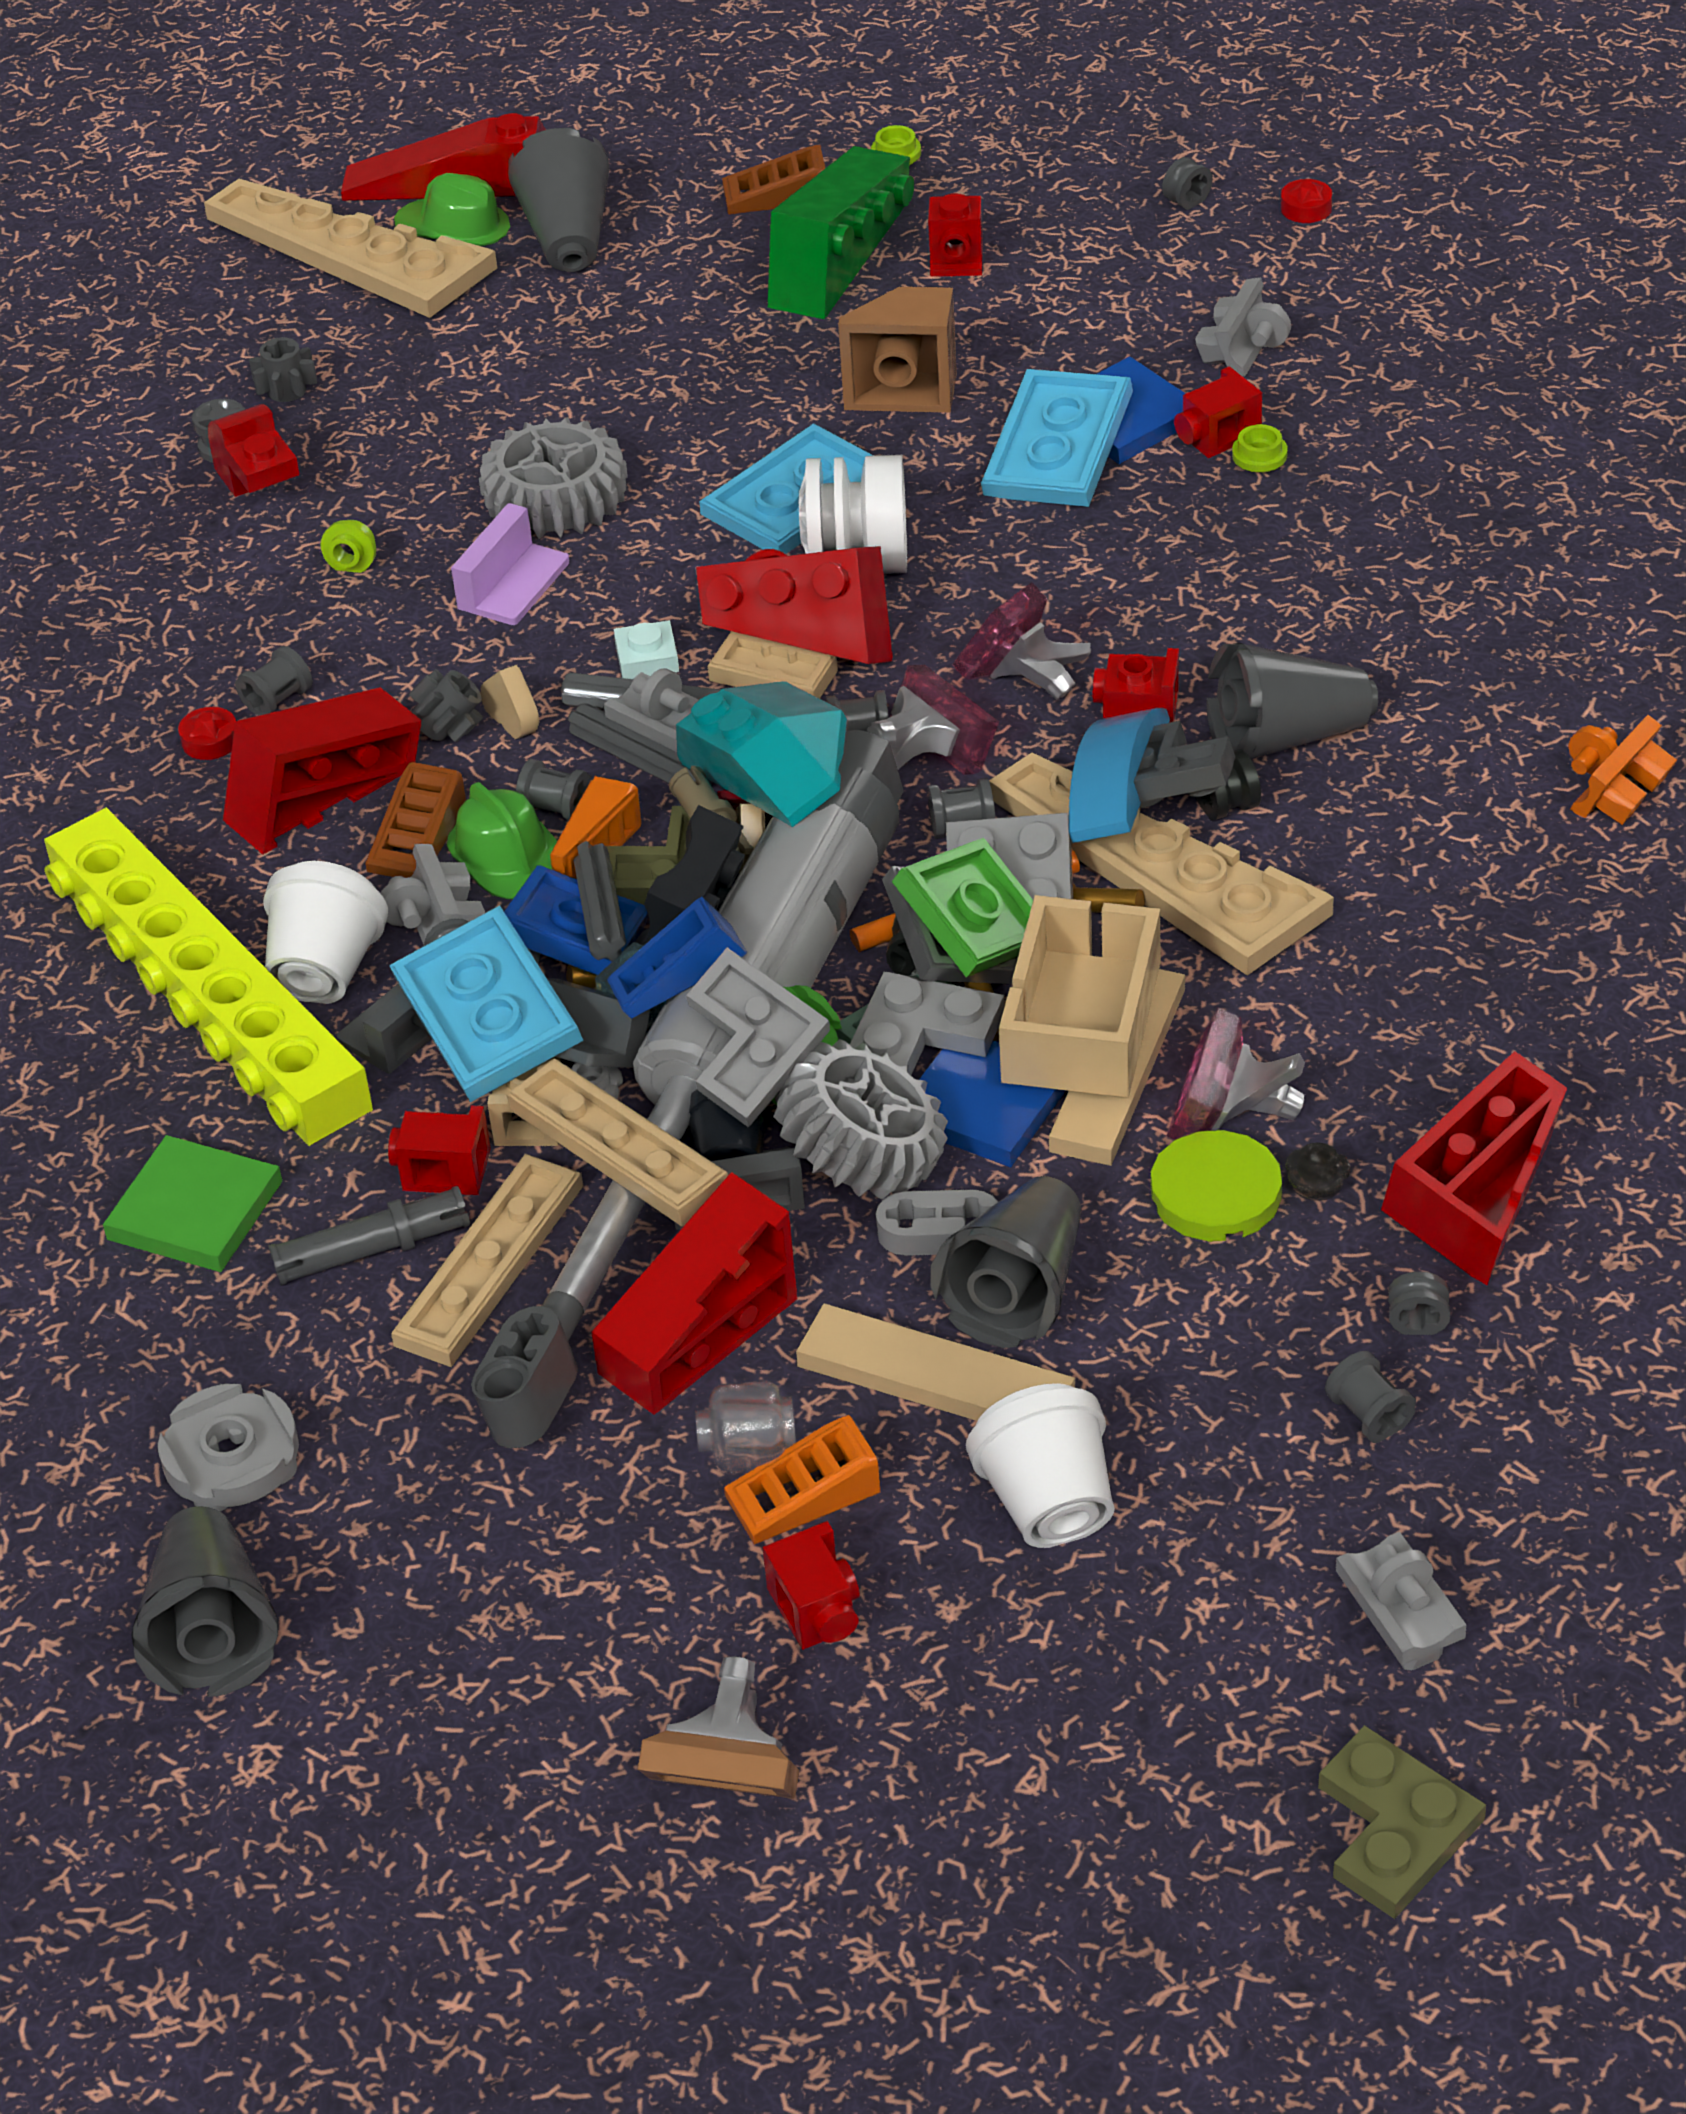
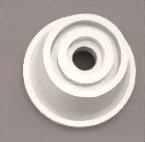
(320, 927)
(1046, 1462)

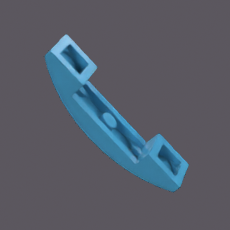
(1104, 771)

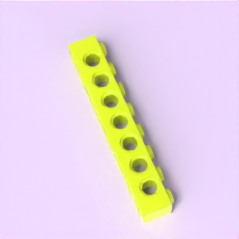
(208, 978)

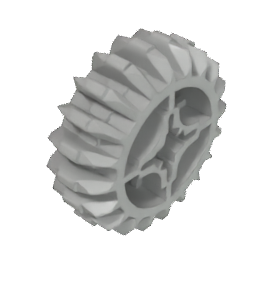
(557, 472)
(861, 1119)

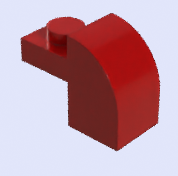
(250, 451)

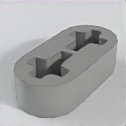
(934, 1217)

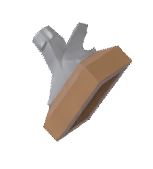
(722, 1744)

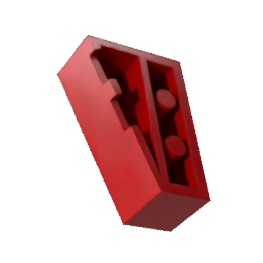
(808, 601)
(312, 757)
(1476, 1165)
(699, 1296)

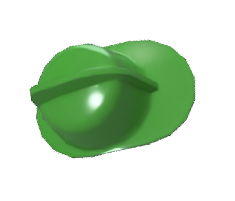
(457, 208)
(499, 840)

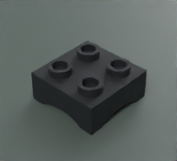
(704, 871)

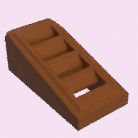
(771, 181)
(421, 789)

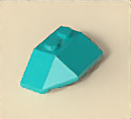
(767, 746)

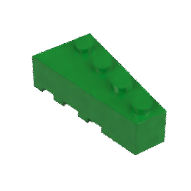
(833, 227)

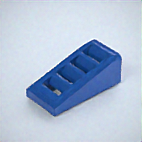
(674, 958)

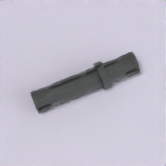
(370, 1235)

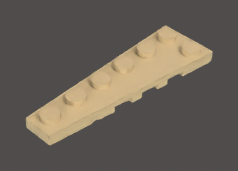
(351, 247)
(1197, 887)

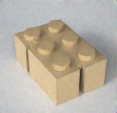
(1078, 1015)

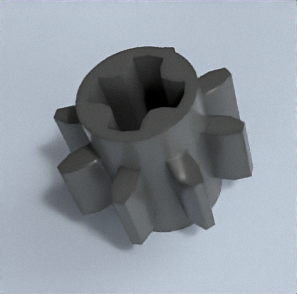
(283, 370)
(446, 705)

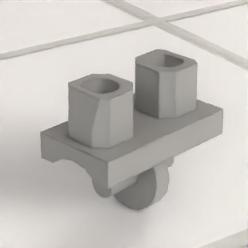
(1243, 328)
(652, 706)
(431, 894)
(1402, 1600)

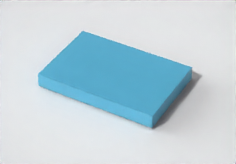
(1057, 437)
(765, 497)
(486, 1003)

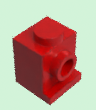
(955, 235)
(1218, 413)
(1138, 683)
(441, 1151)
(812, 1586)

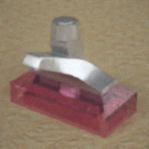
(1015, 644)
(936, 719)
(1228, 1081)

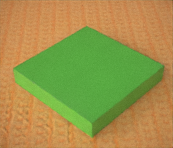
(969, 904)
(193, 1203)

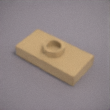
(755, 661)

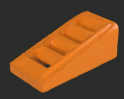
(604, 815)
(815, 1452)

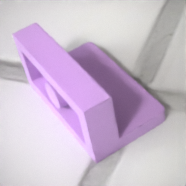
(504, 570)

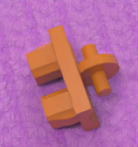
(1609, 790)

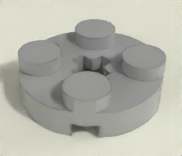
(234, 1477)

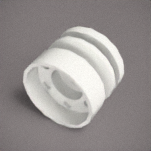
(856, 512)

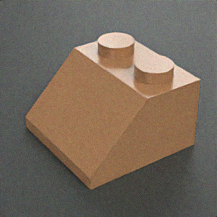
(900, 352)

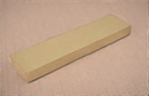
(1095, 1124)
(616, 1141)
(487, 1260)
(914, 1363)

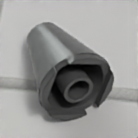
(562, 194)
(1284, 699)
(1010, 1264)
(203, 1609)

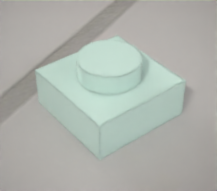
(645, 649)

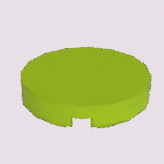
(1216, 1185)

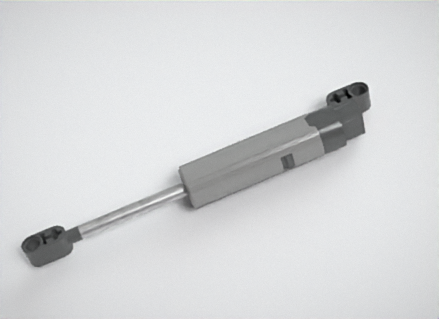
(788, 917)

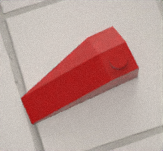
(473, 150)

